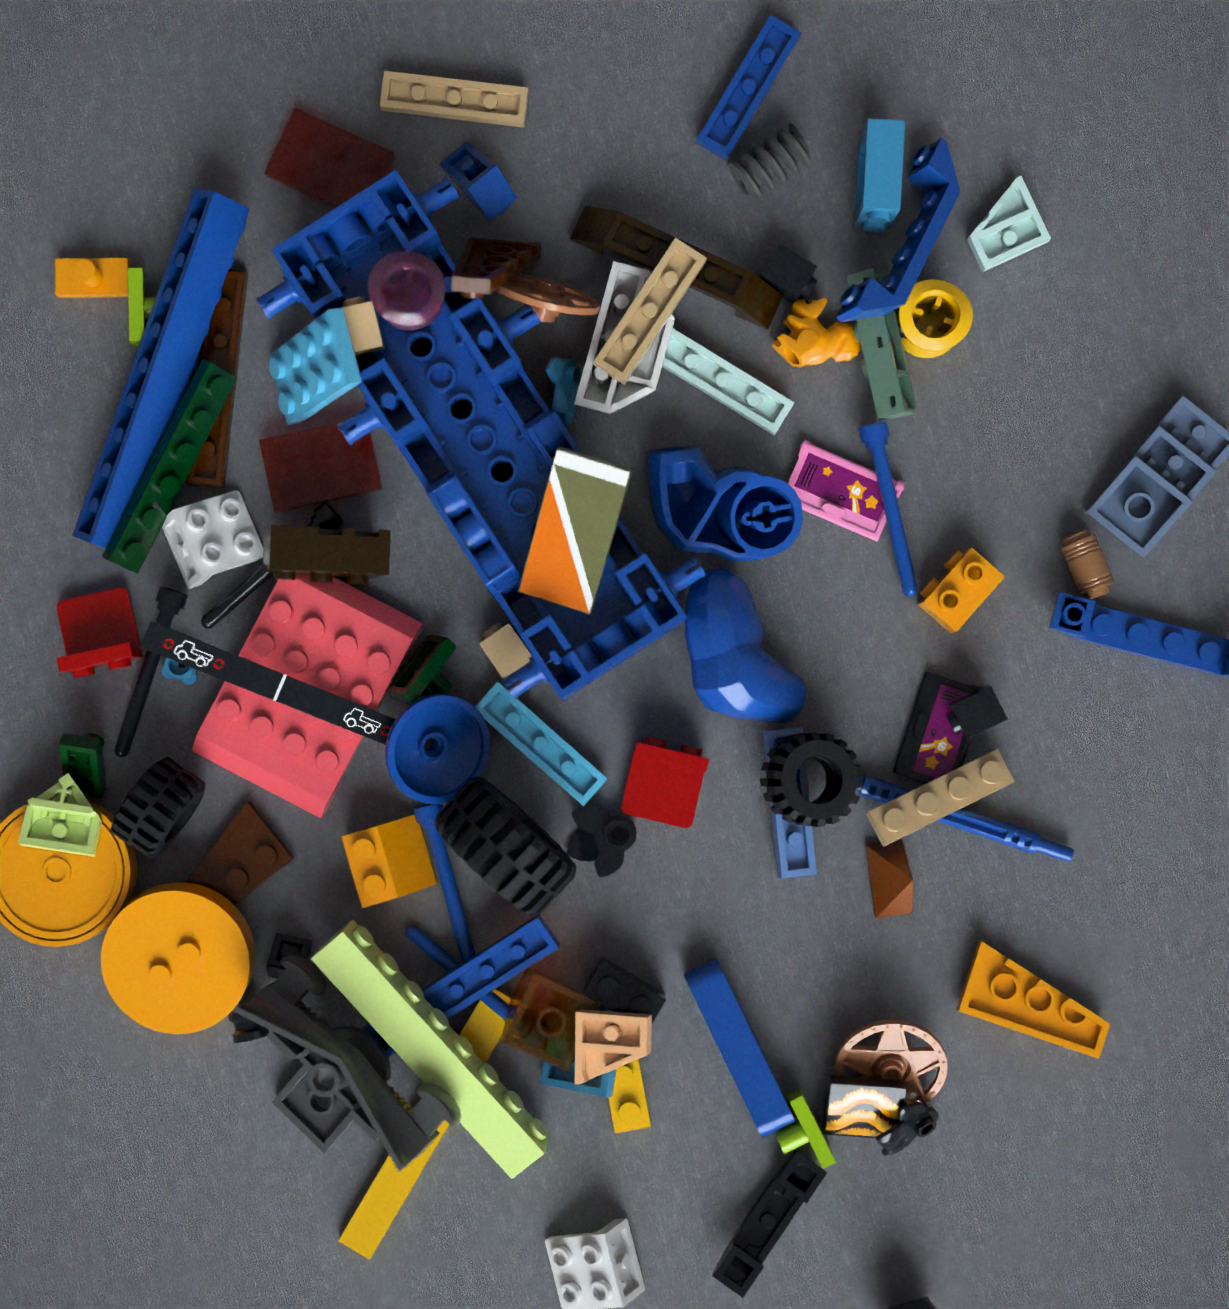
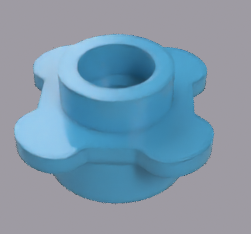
(173, 670)

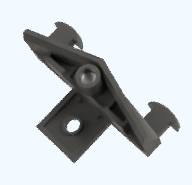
(345, 1066)

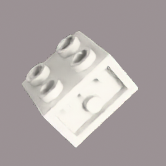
(212, 537)
(596, 1267)

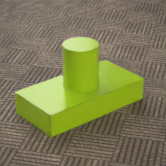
(138, 305)
(804, 1131)

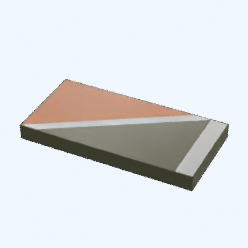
(574, 530)

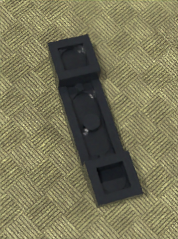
(767, 1222)

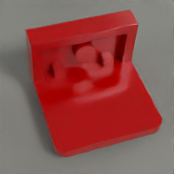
(98, 632)
(664, 782)

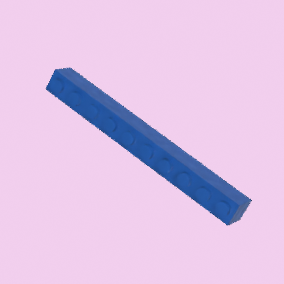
(163, 358)

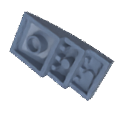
(1162, 476)

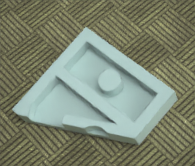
(1008, 228)

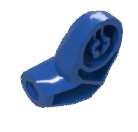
(723, 510)
(727, 656)

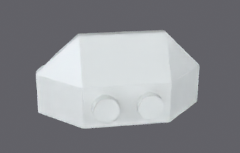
(598, 389)

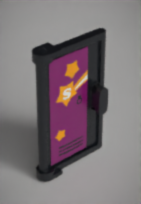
(934, 745)

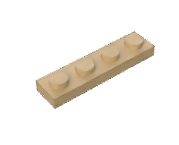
(454, 99)
(649, 311)
(940, 797)

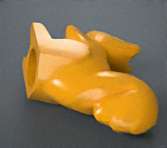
(812, 342)

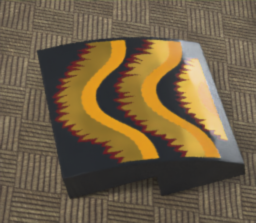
(862, 1106)

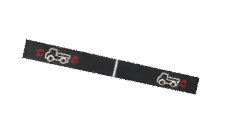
(266, 682)

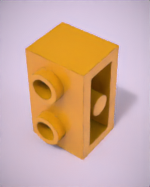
(960, 589)

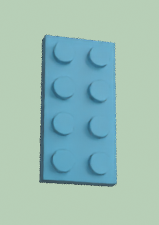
(314, 367)

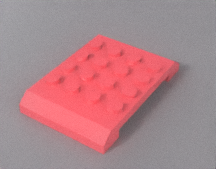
(328, 640)

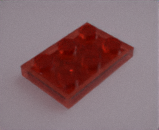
(326, 160)
(318, 467)

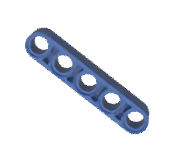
(739, 1047)

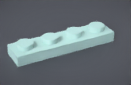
(726, 383)

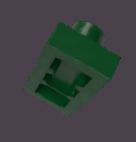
(423, 671)
(84, 762)

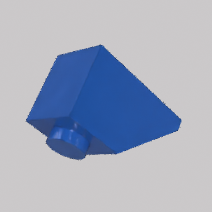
(479, 180)

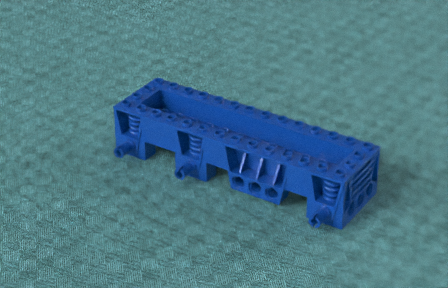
(455, 456)

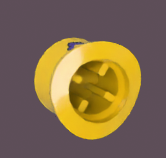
(934, 318)

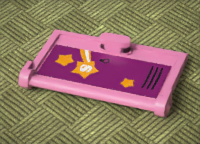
(843, 488)

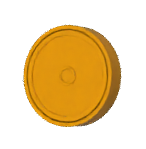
(63, 895)
(178, 958)

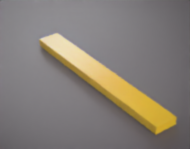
(391, 1186)

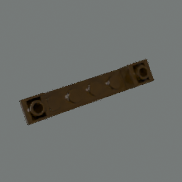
(645, 245)

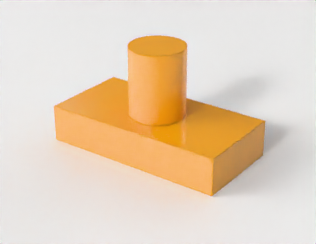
(91, 277)

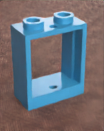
(879, 174)

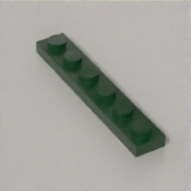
(169, 466)

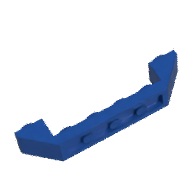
(936, 177)
(1140, 635)

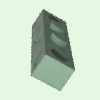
(881, 364)

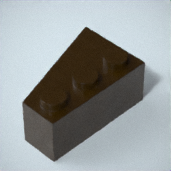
(326, 553)

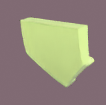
(61, 820)

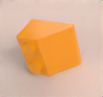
(389, 860)

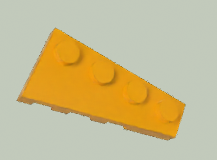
(1020, 1001)

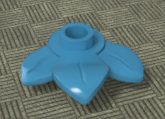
(565, 380)

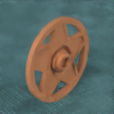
(549, 297)
(893, 1057)

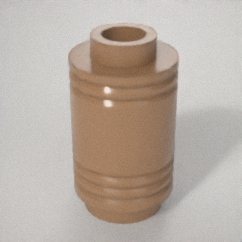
(1087, 564)

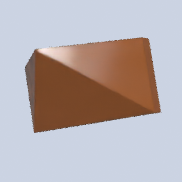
(890, 879)

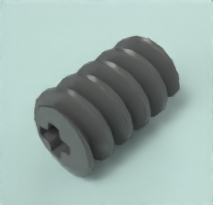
(771, 161)

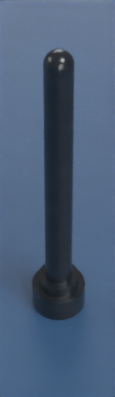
(324, 517)
(169, 604)

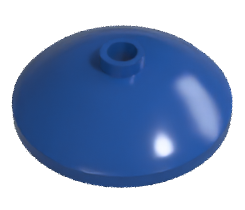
(457, 749)

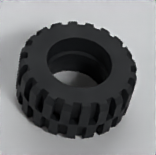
(505, 846)

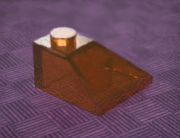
(543, 1018)

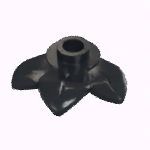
(595, 839)
(914, 1121)

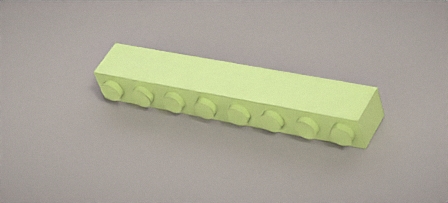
(432, 1047)

